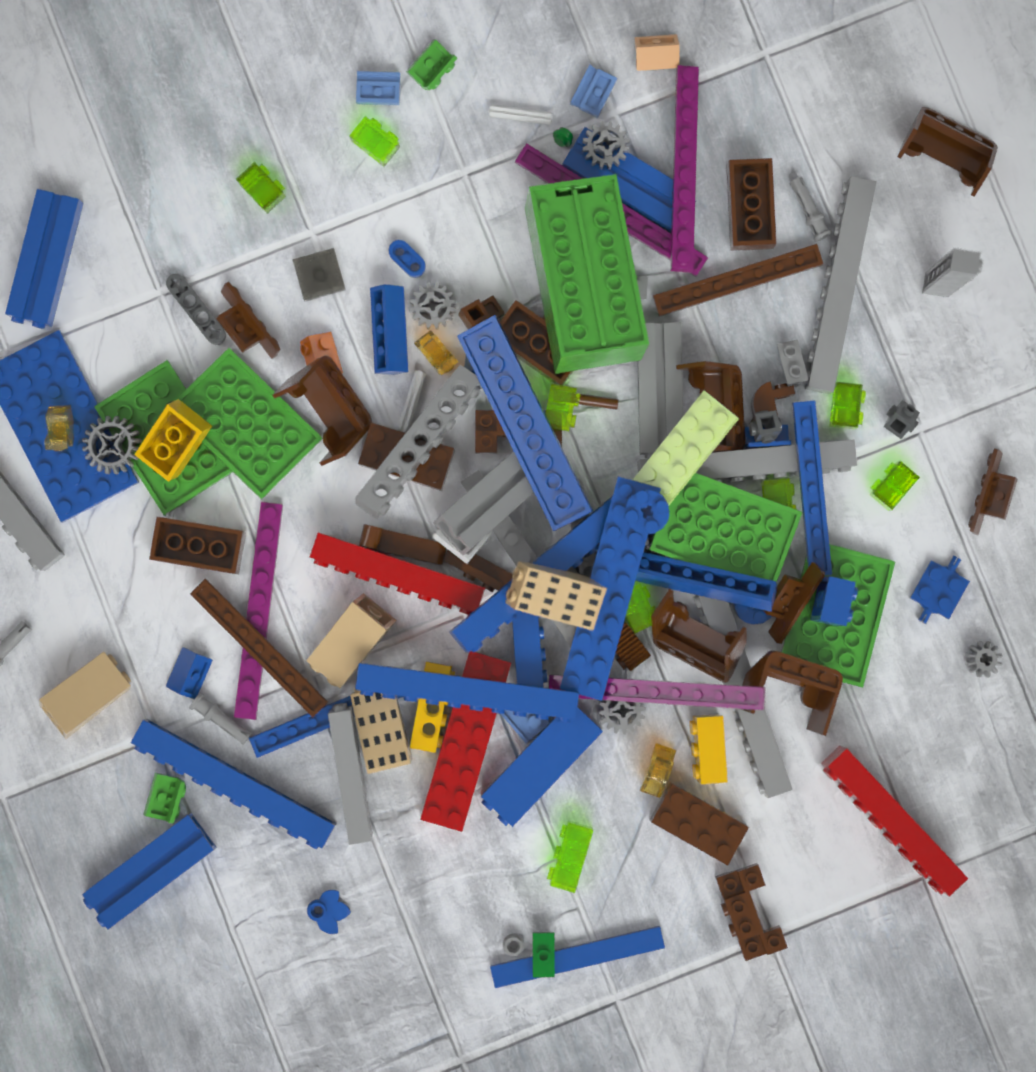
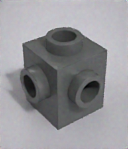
(901, 419)
(767, 420)

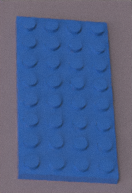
(50, 376)

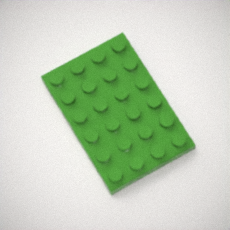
(142, 406)
(250, 429)
(727, 529)
(849, 646)

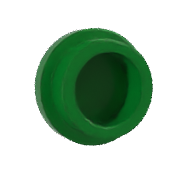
(563, 137)

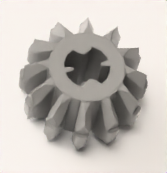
(985, 650)

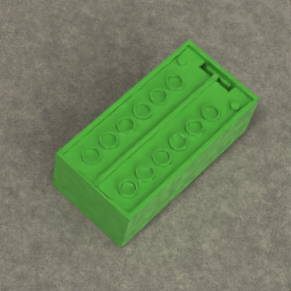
(586, 273)

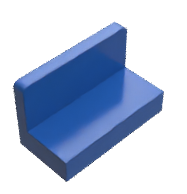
(781, 440)
(189, 673)

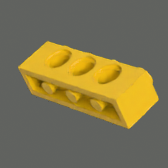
(420, 739)

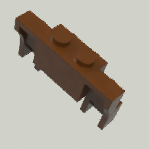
(489, 428)
(743, 915)

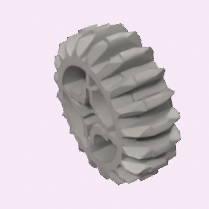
(105, 451)

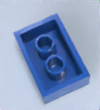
(834, 601)

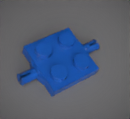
(939, 589)

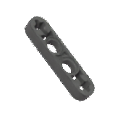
(197, 308)

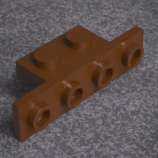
(243, 324)
(995, 493)
(480, 569)
(791, 599)

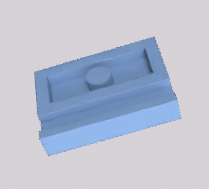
(378, 88)
(593, 91)
(525, 727)

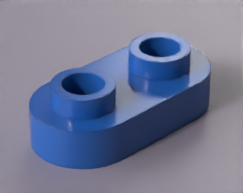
(407, 259)

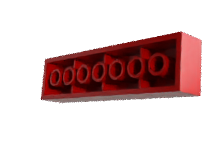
(396, 572)
(463, 751)
(897, 824)

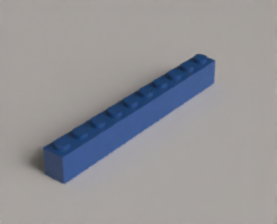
(562, 555)
(467, 691)
(233, 783)

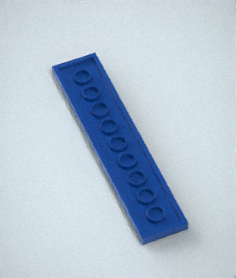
(525, 423)
(616, 570)

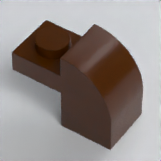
(480, 311)
(765, 397)

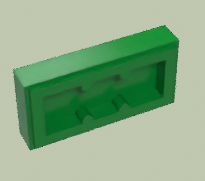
(543, 954)

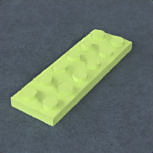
(687, 446)

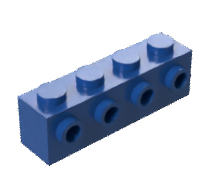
(389, 327)
(528, 650)

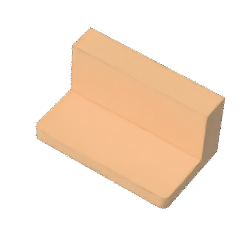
(657, 52)

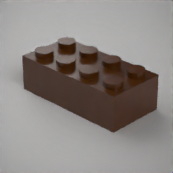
(751, 204)
(531, 342)
(382, 441)
(197, 545)
(699, 823)

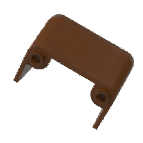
(952, 145)
(726, 386)
(333, 402)
(695, 642)
(819, 684)

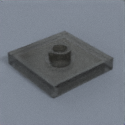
(319, 274)

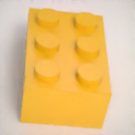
(173, 440)
(708, 749)

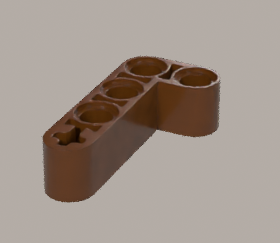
(402, 544)

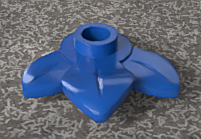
(331, 911)

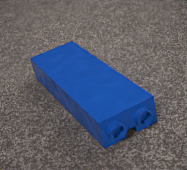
(639, 184)
(44, 259)
(539, 767)
(148, 871)

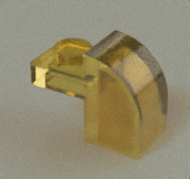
(436, 353)
(60, 428)
(658, 770)

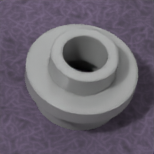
(513, 951)

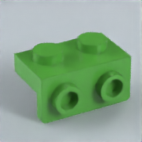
(431, 66)
(165, 797)

